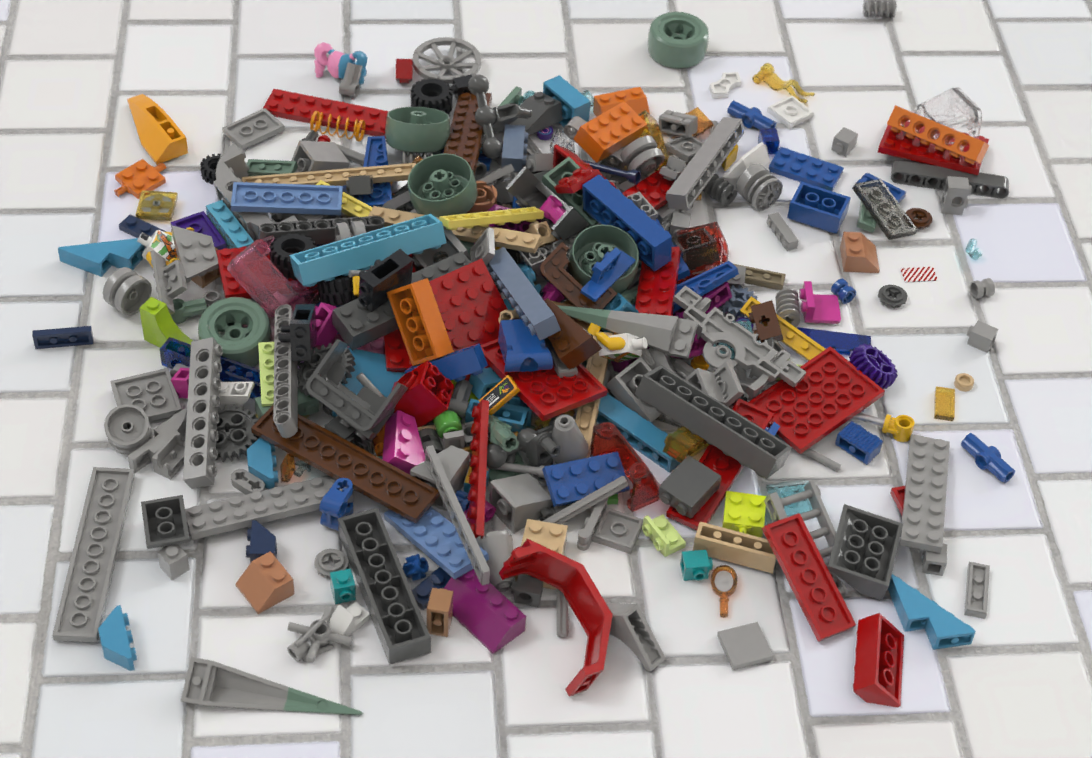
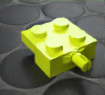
(744, 513)

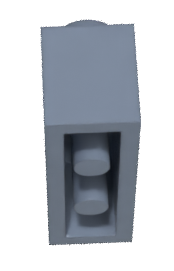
(514, 146)

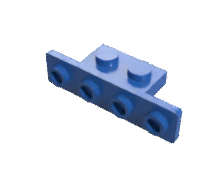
(607, 273)

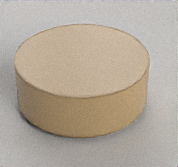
(964, 382)

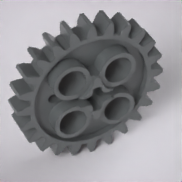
(308, 367)
(234, 432)

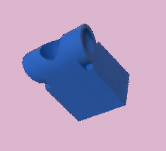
(521, 349)

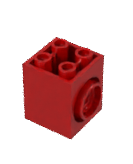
(426, 394)

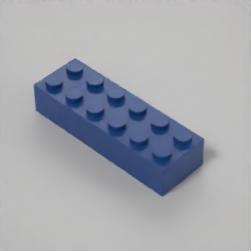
(612, 208)

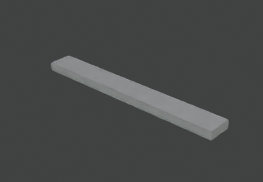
(457, 515)

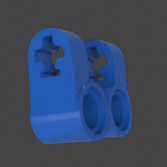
(335, 503)

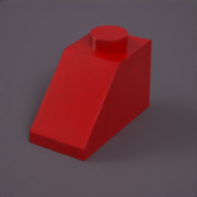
(404, 70)

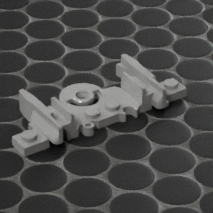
(749, 354)

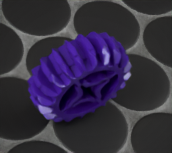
(874, 365)

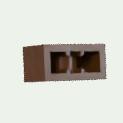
(765, 312)

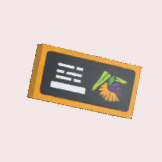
(501, 394)

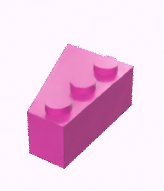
(402, 442)

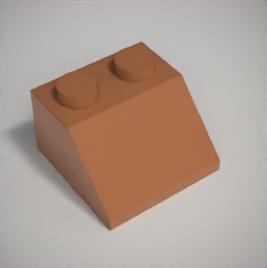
(858, 253)
(265, 583)

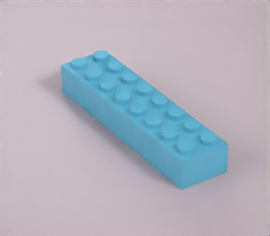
(364, 249)

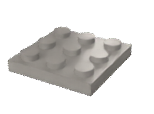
(150, 392)

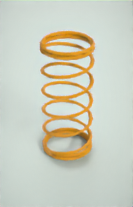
(355, 133)

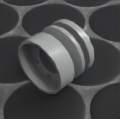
(759, 187)

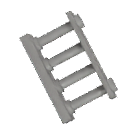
(812, 492)

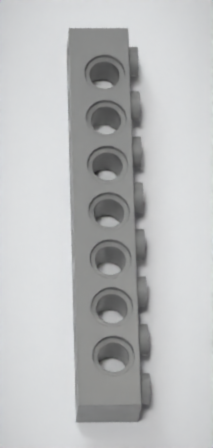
(202, 413)

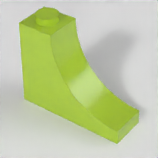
(158, 323)

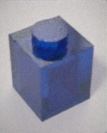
(770, 138)

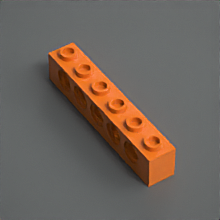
(977, 147)

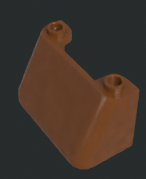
(555, 272)

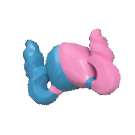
(337, 61)

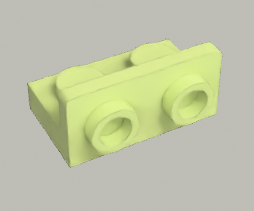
(663, 535)

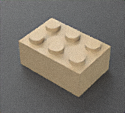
(548, 535)

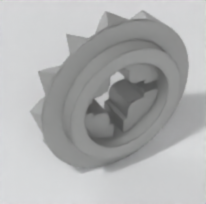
(322, 561)

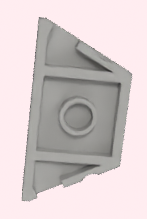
(195, 252)

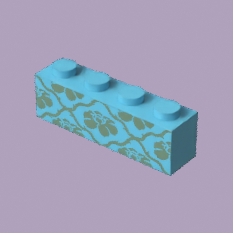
(228, 225)

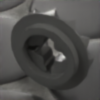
(894, 291)

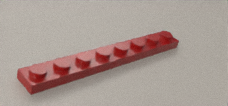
(478, 462)

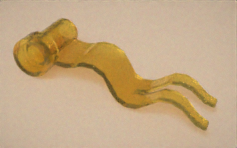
(768, 76)

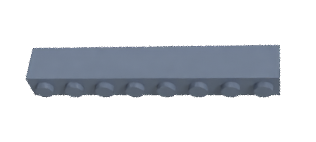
(522, 295)

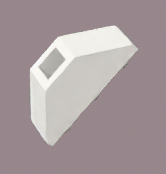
(234, 393)

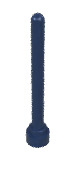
(632, 176)

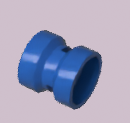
(845, 292)

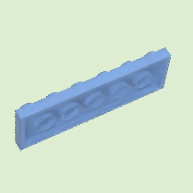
(286, 198)
(436, 539)

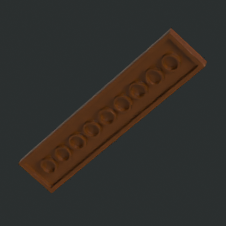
(465, 133)
(345, 460)

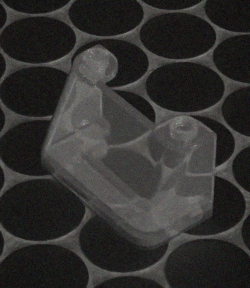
(953, 110)

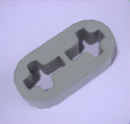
(250, 480)

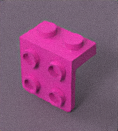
(818, 307)

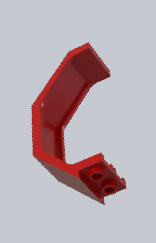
(581, 595)

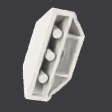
(757, 155)

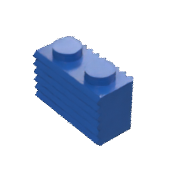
(859, 442)

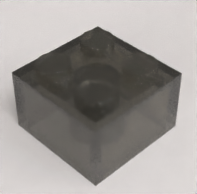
(697, 248)

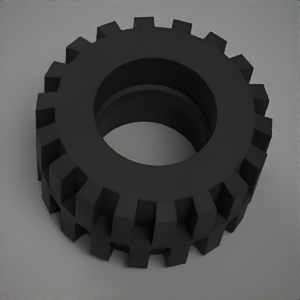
(432, 94)
(285, 246)
(337, 291)

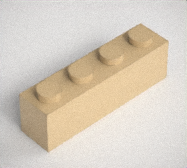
(735, 547)

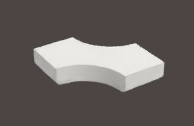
(722, 87)

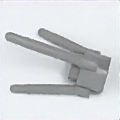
(300, 648)

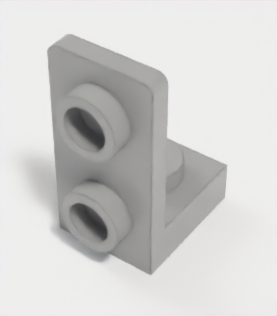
(452, 438)

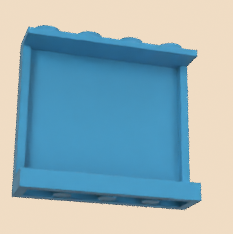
(374, 368)

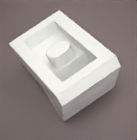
(348, 620)

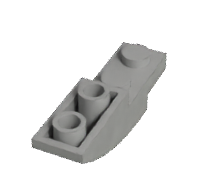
(143, 455)

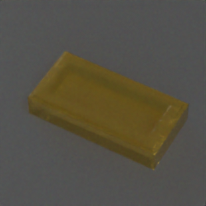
(944, 403)

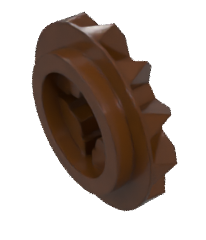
(920, 214)

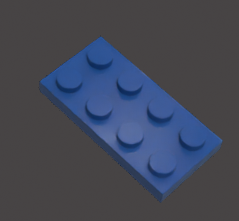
(805, 169)
(581, 477)

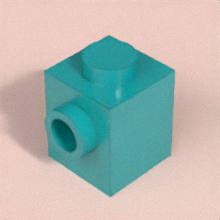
(695, 565)
(342, 586)

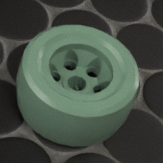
(686, 42)
(417, 129)
(436, 177)
(597, 242)
(237, 342)

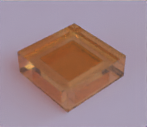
(287, 468)

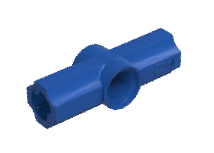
(750, 117)
(987, 457)

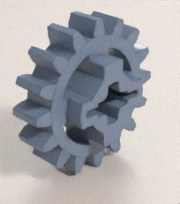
(739, 298)

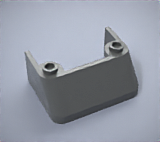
(533, 193)
(327, 388)

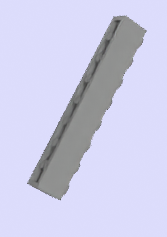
(705, 163)

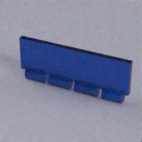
(841, 342)

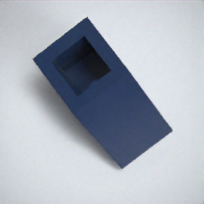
(261, 541)

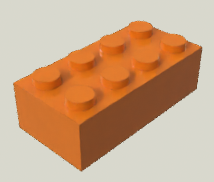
(610, 131)
(420, 322)

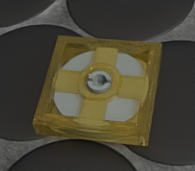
(156, 205)

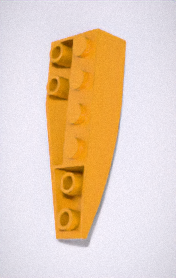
(156, 130)

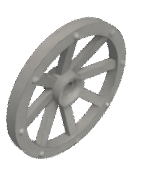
(446, 63)

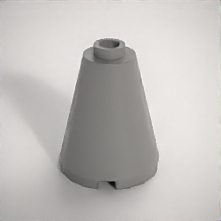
(569, 439)
(499, 548)

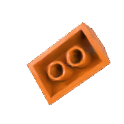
(633, 97)

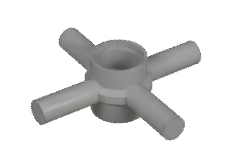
(320, 640)

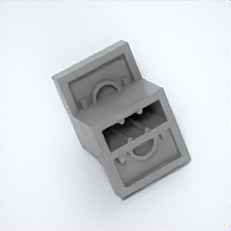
(721, 384)

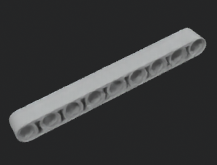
(285, 378)

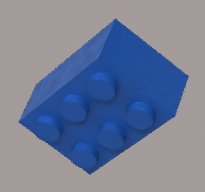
(818, 207)

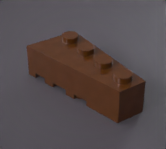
(572, 341)

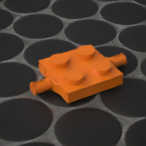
(139, 177)

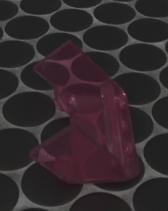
(265, 281)

